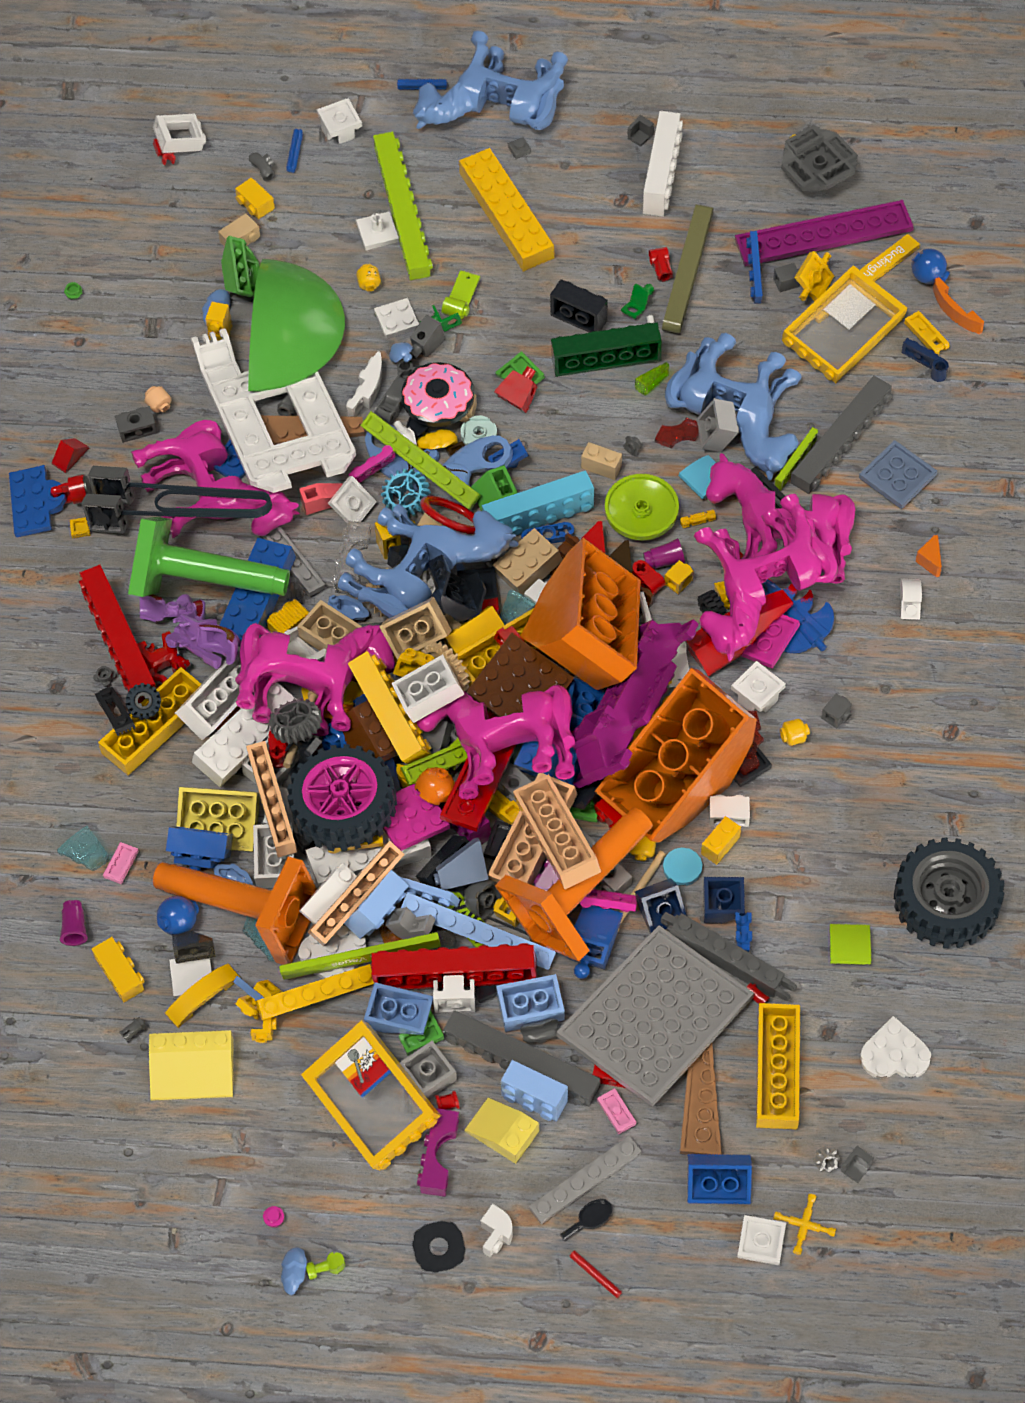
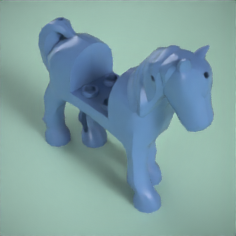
(530, 101)
(700, 383)
(403, 583)

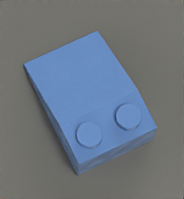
(397, 1010)

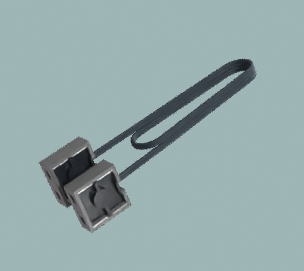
(113, 491)

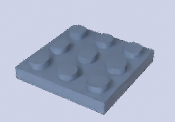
(898, 474)

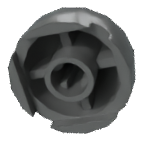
(481, 897)

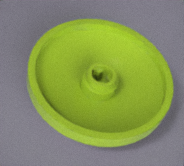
(641, 506)

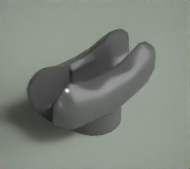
(264, 164)
(539, 1031)

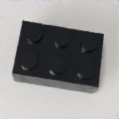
(578, 306)

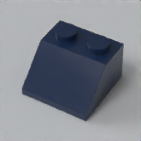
(723, 898)
(657, 900)

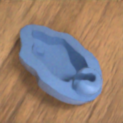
(219, 296)
(400, 351)
(349, 607)
(232, 872)
(293, 1270)

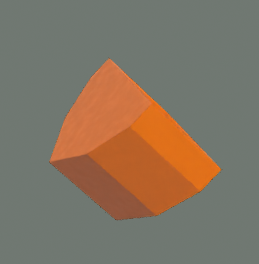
(588, 617)
(682, 756)

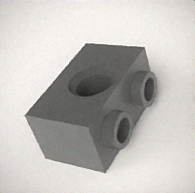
(135, 424)

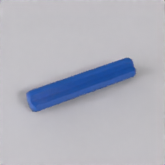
(417, 83)
(294, 150)

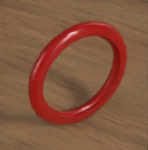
(425, 504)

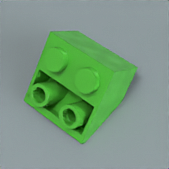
(494, 486)

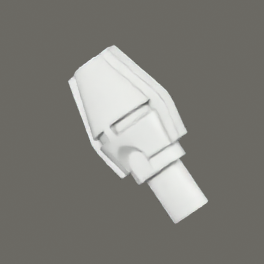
(407, 432)

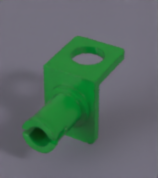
(638, 300)
(444, 322)

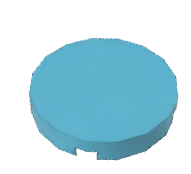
(682, 866)

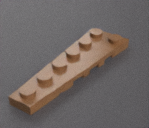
(290, 427)
(700, 1115)

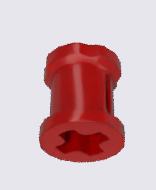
(447, 1101)

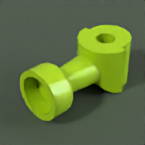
(334, 1264)

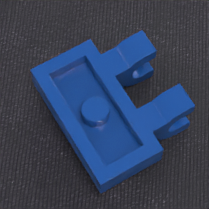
(743, 935)

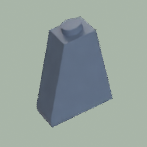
(462, 867)

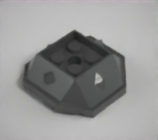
(818, 159)

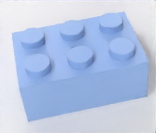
(377, 905)
(530, 1002)
(534, 1091)

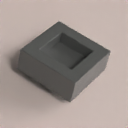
(519, 148)

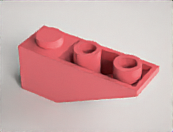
(316, 496)

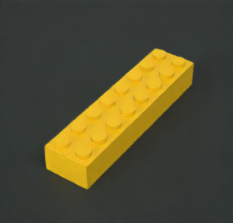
(506, 209)

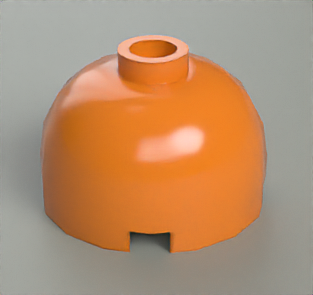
(434, 785)

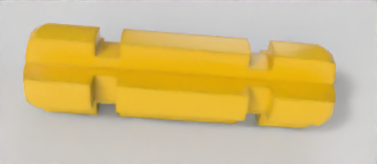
(697, 518)

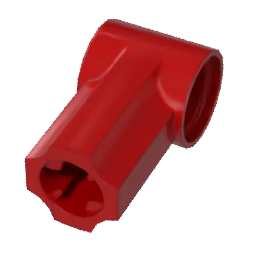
(660, 260)

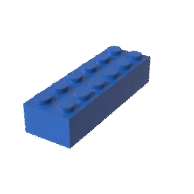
(251, 606)

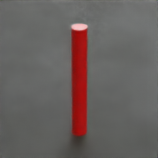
(595, 1274)

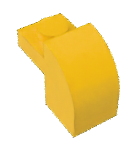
(248, 1004)

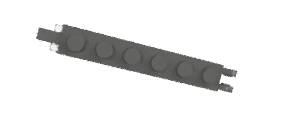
(728, 956)

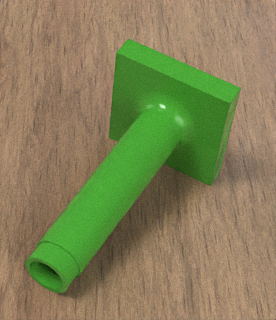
(157, 557)

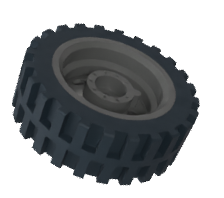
(948, 892)

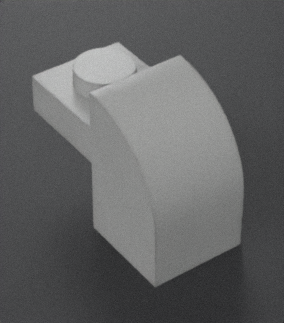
(407, 925)

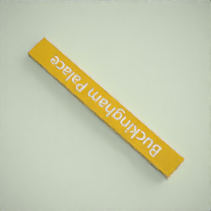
(890, 257)

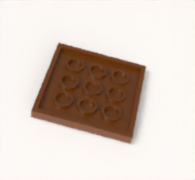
(513, 672)

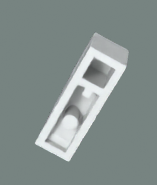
(328, 893)

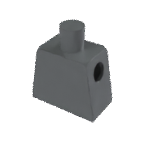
(426, 337)

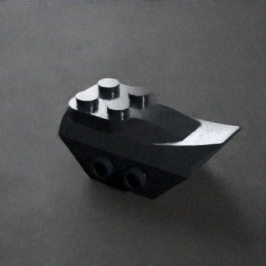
(456, 595)

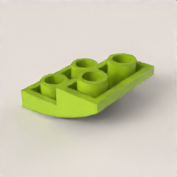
(850, 944)

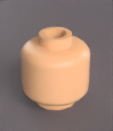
(157, 399)

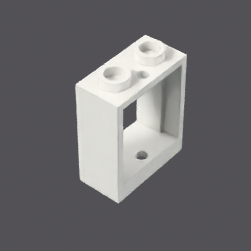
(179, 122)

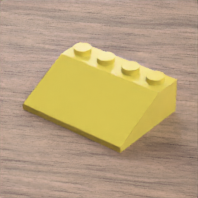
(220, 812)
(191, 1065)

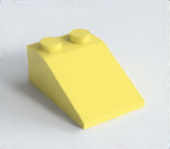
(503, 1129)

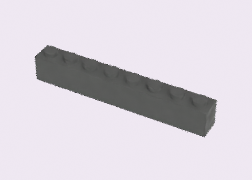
(841, 434)
(503, 1049)

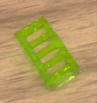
(648, 381)

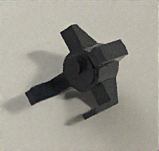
(307, 748)

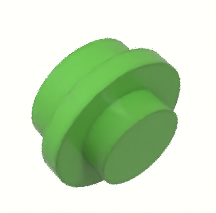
(73, 290)

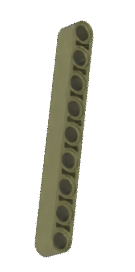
(687, 269)

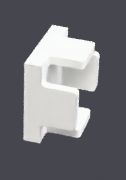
(339, 120)
(758, 688)
(453, 995)

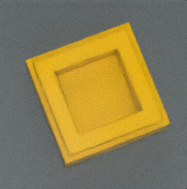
(79, 528)

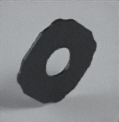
(435, 1263)

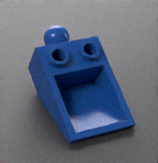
(598, 931)

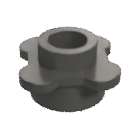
(632, 445)
(103, 670)

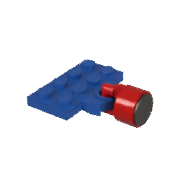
(37, 498)

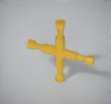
(804, 1224)

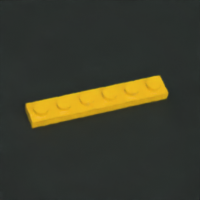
(315, 992)

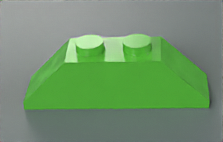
(239, 267)

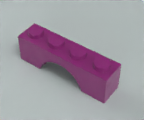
(434, 1176)

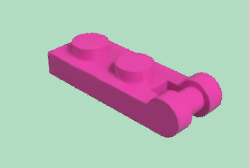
(373, 464)
(609, 900)

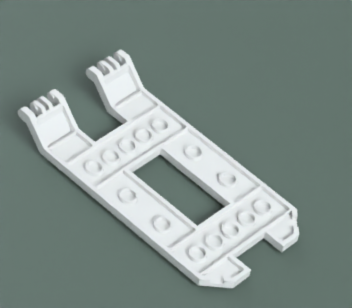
(262, 461)

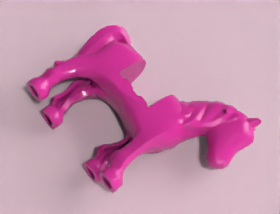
(199, 452)
(831, 515)
(802, 558)
(267, 662)
(543, 719)

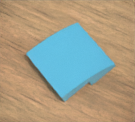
(698, 475)

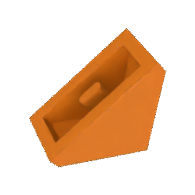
(930, 557)

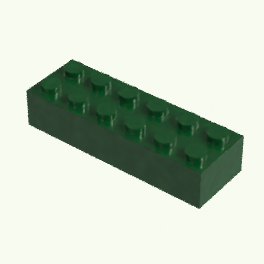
(606, 349)

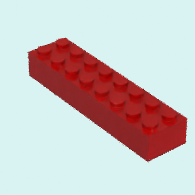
(114, 629)
(483, 964)

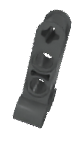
(391, 402)

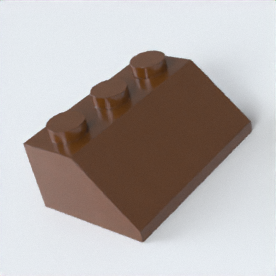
(368, 732)

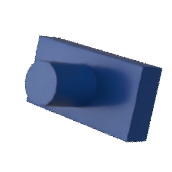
(519, 454)
(195, 863)

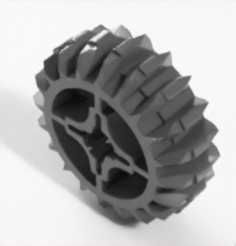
(295, 721)

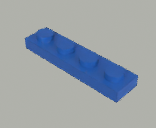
(754, 261)

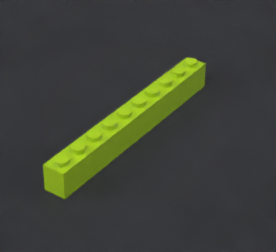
(401, 206)

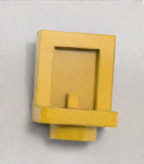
(265, 1034)

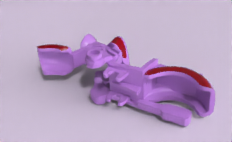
(194, 631)

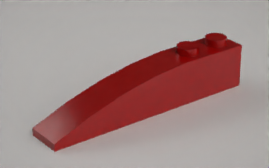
(711, 660)

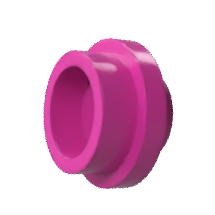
(273, 1216)

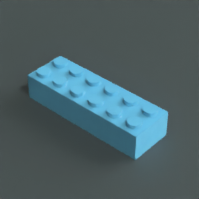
(544, 503)

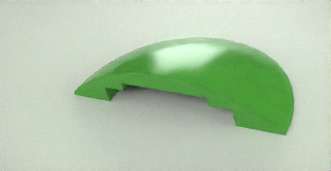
(293, 325)

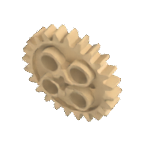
(436, 650)

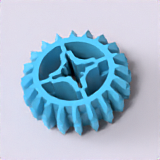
(407, 479)

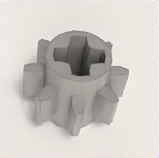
(826, 1158)

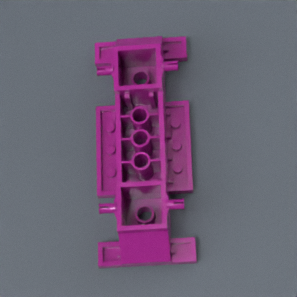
(626, 706)

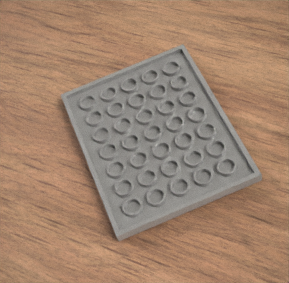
(655, 1015)

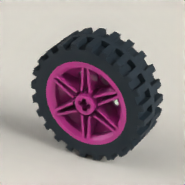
(341, 781)

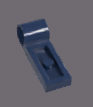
(926, 357)

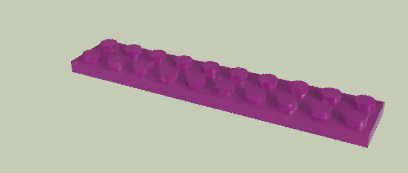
(828, 231)

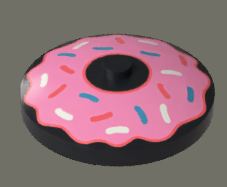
(437, 394)

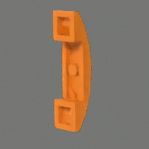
(969, 321)

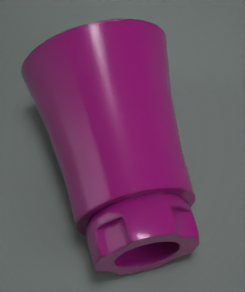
(665, 554)
(73, 925)

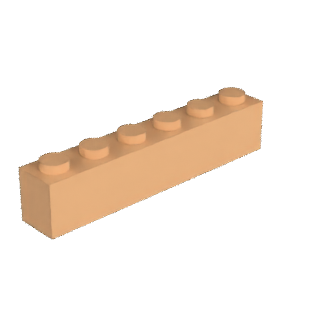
(271, 799)
(356, 893)

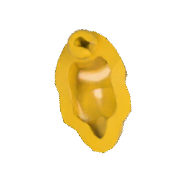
(438, 439)

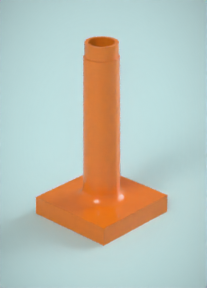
(276, 910)
(545, 912)

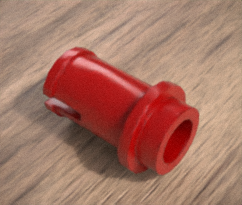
(759, 996)

